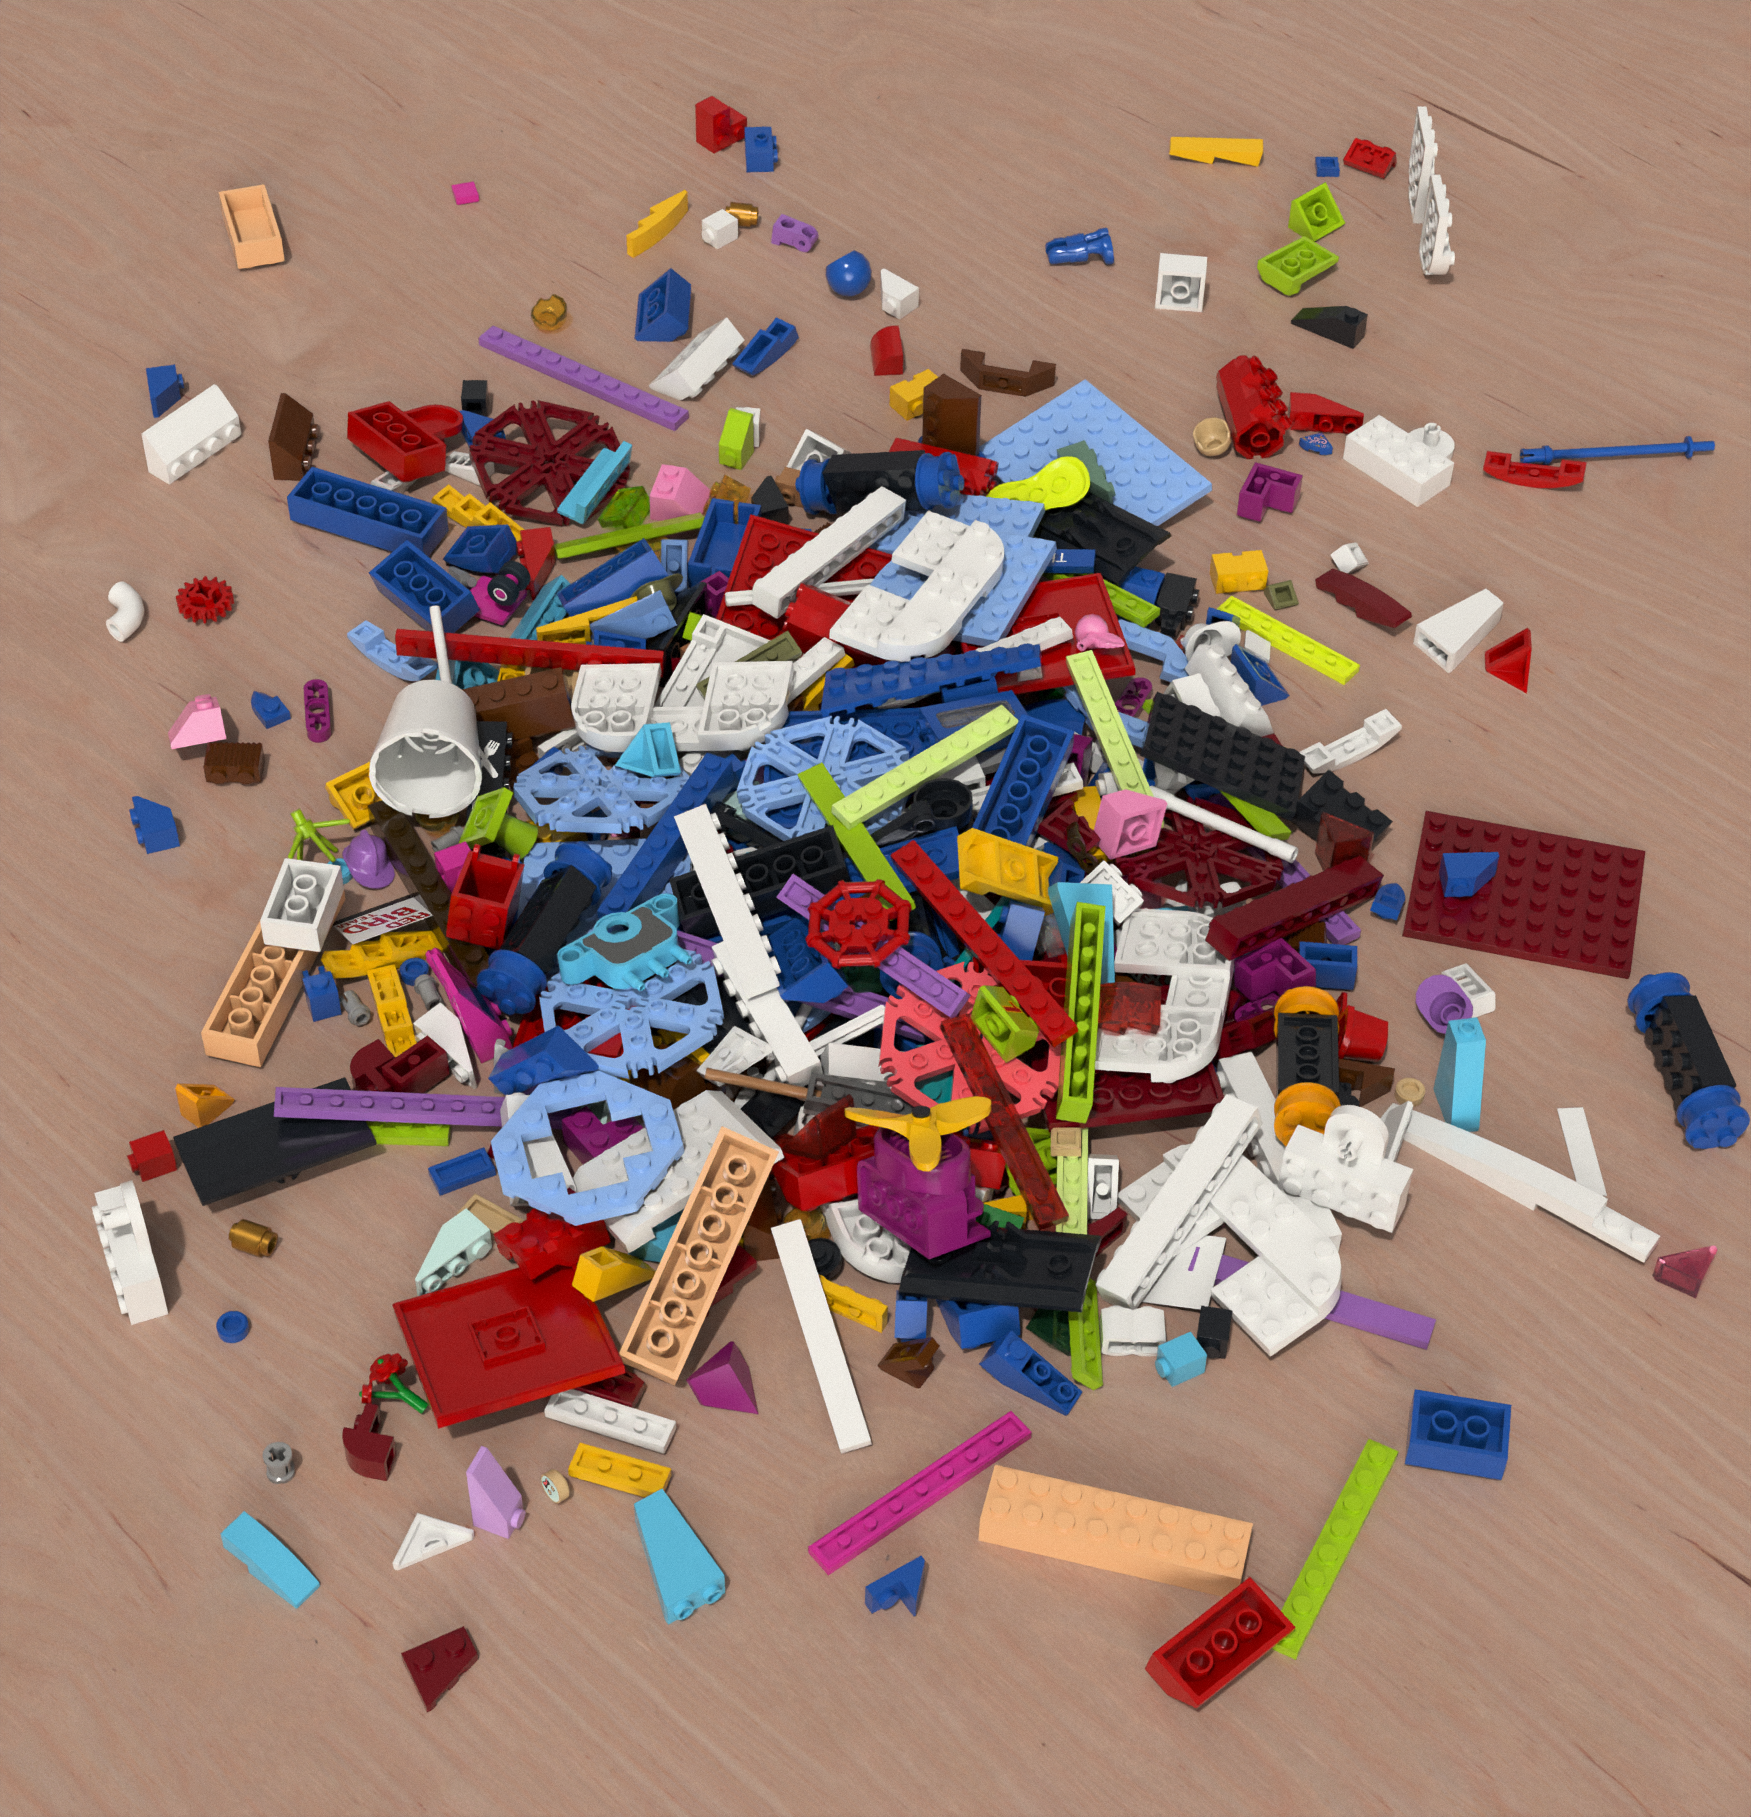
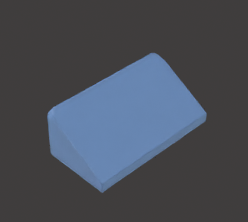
(675, 559)

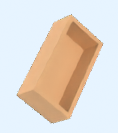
(251, 226)

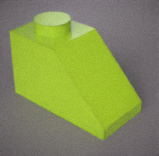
(736, 439)

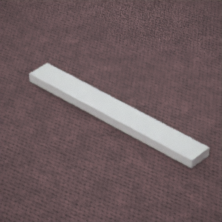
(821, 1337)

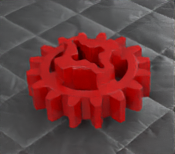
(205, 599)

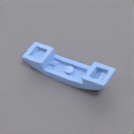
(372, 643)

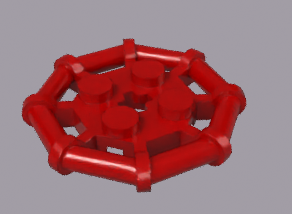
(858, 910)

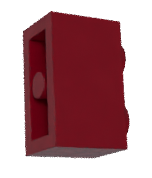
(417, 1067)

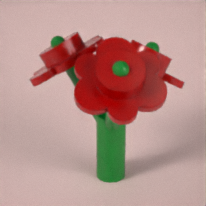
(387, 1370)

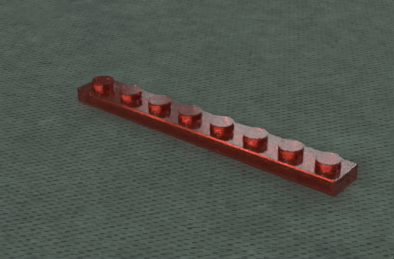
(1004, 1122)

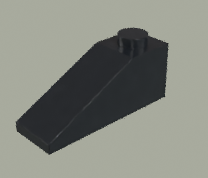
(1335, 323)

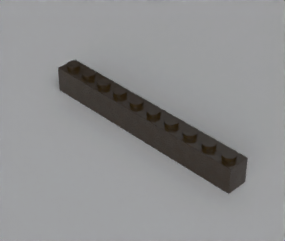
(424, 885)

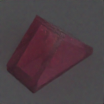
(1685, 1270)

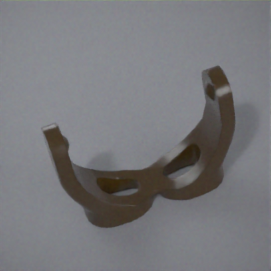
(1074, 836)

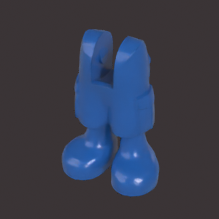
(1078, 246)

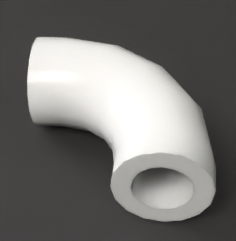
(129, 611)

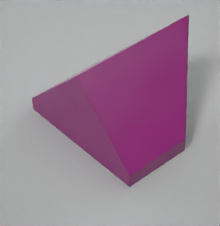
(725, 1382)

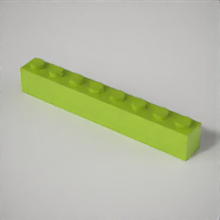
(1082, 1006)

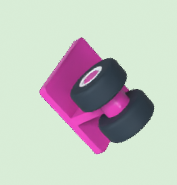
(502, 594)

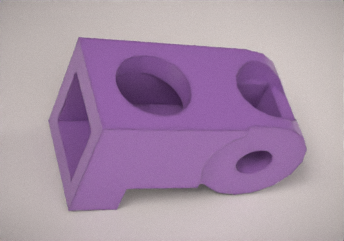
(794, 233)

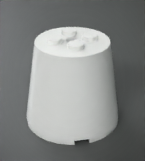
(428, 751)

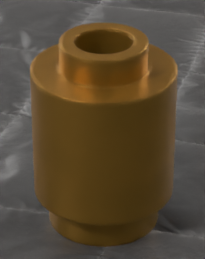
(744, 212)
(253, 1238)

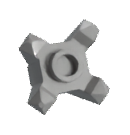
(1170, 780)

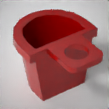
(1360, 1034)

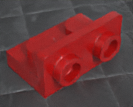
(1370, 157)

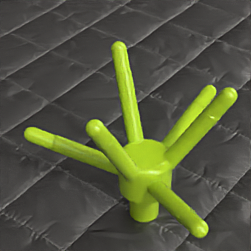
(307, 829)

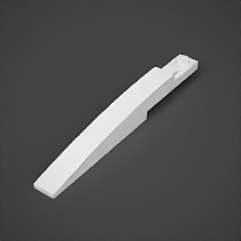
(1528, 1183)

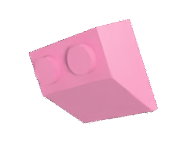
(676, 494)
(198, 723)
(1128, 822)

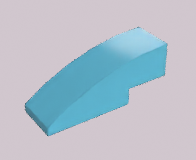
(269, 1560)

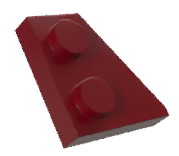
(1055, 828)
(621, 1389)
(439, 1664)

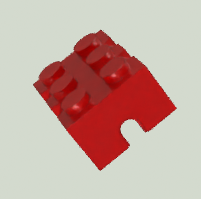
(548, 1241)

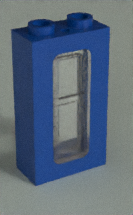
(944, 719)

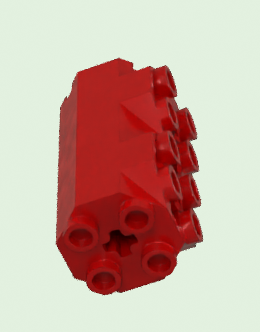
(1253, 407)
(976, 471)
(814, 616)

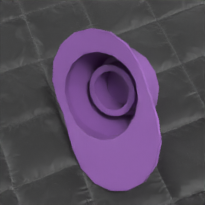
(369, 861)
(1441, 1001)

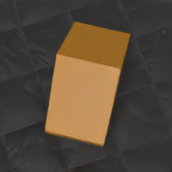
(202, 1102)

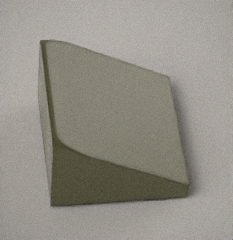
(1281, 595)

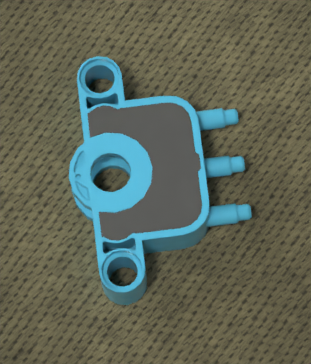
(630, 955)

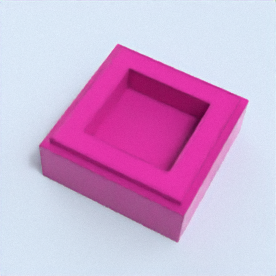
(465, 193)

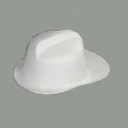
(1222, 634)

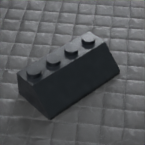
(671, 640)

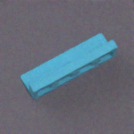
(595, 483)
(543, 610)

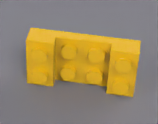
(1004, 868)

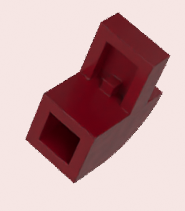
(367, 1068)
(365, 1449)

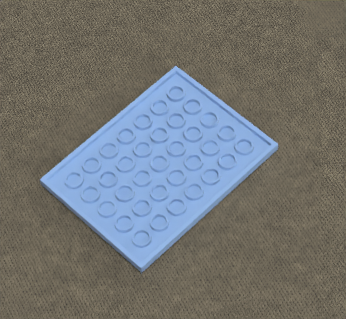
(1143, 470)

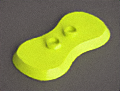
(1056, 485)

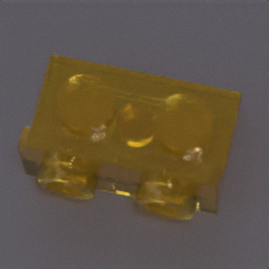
(728, 490)

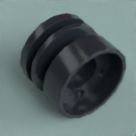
(950, 803)

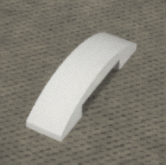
(1354, 746)

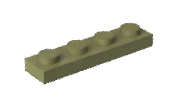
(779, 649)

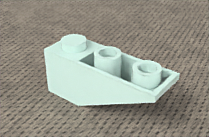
(455, 1247)

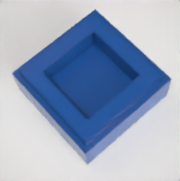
(1327, 167)

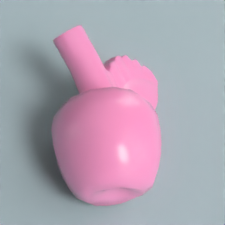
(1094, 633)

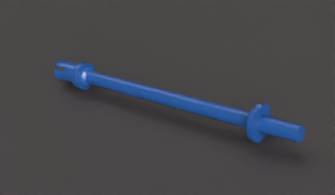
(1546, 454)

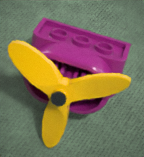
(922, 1175)

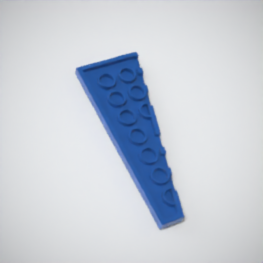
(920, 676)

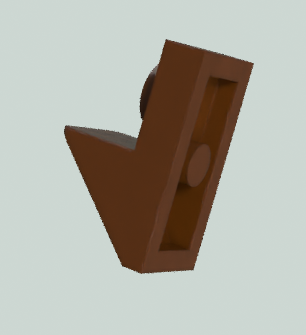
(1368, 1078)
(910, 1361)

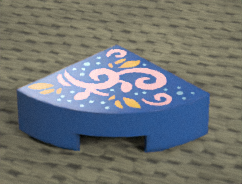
(1316, 443)

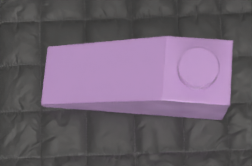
(493, 1497)

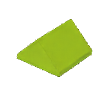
(1315, 213)

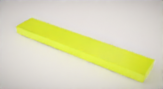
(1292, 642)

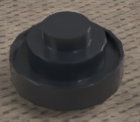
(826, 1256)

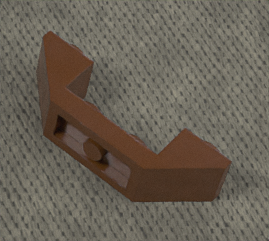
(1006, 380)

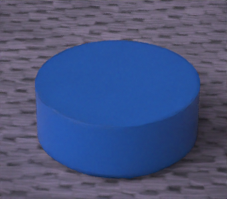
(412, 969)
(232, 1327)

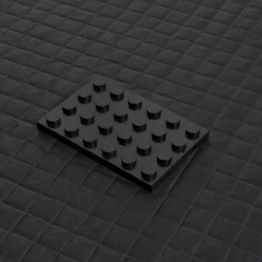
(1223, 755)

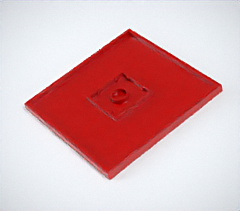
(1071, 601)
(505, 1342)

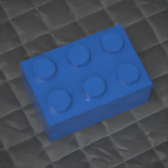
(1458, 1434)

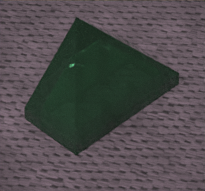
(863, 978)
(1052, 1327)

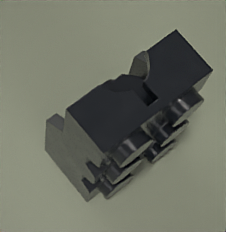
(1332, 798)

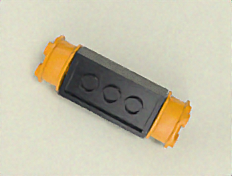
(1305, 1060)

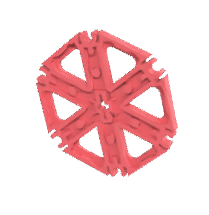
(937, 1057)

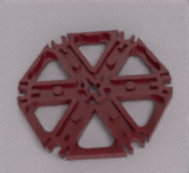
(531, 457)
(1201, 858)

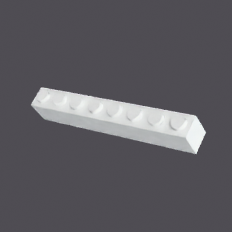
(829, 550)
(727, 901)
(1244, 1080)
(1179, 1203)

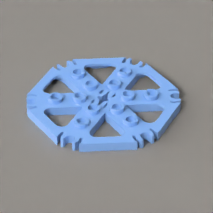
(834, 754)
(592, 787)
(652, 1009)

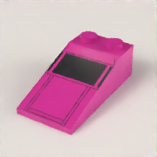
(475, 1012)

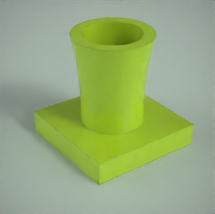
(491, 823)

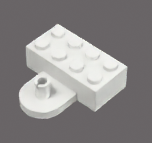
(1407, 463)
(1347, 1168)
(129, 1253)

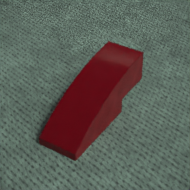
(1246, 1033)

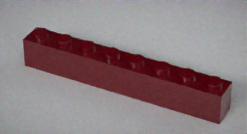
(1293, 907)

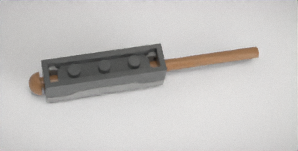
(821, 1092)

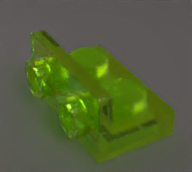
(626, 508)

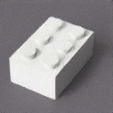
(302, 905)

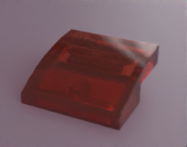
(1129, 1006)

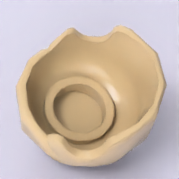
(1212, 436)

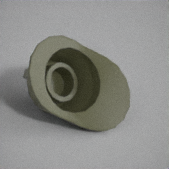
(666, 585)

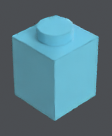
(1180, 1359)

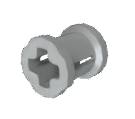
(282, 1458)

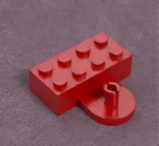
(405, 442)

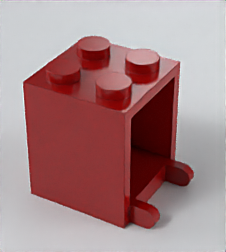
(485, 899)

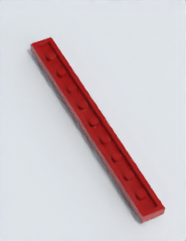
(521, 651)
(984, 943)

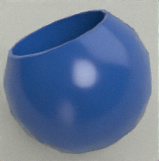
(849, 274)

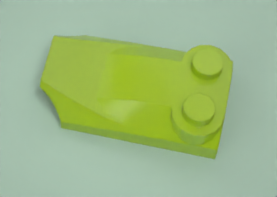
(1295, 265)

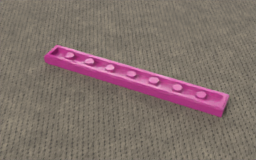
(919, 1493)

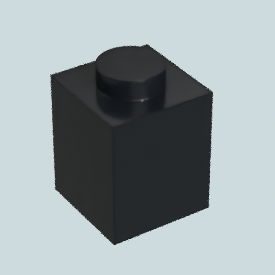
(475, 396)
(1214, 1331)

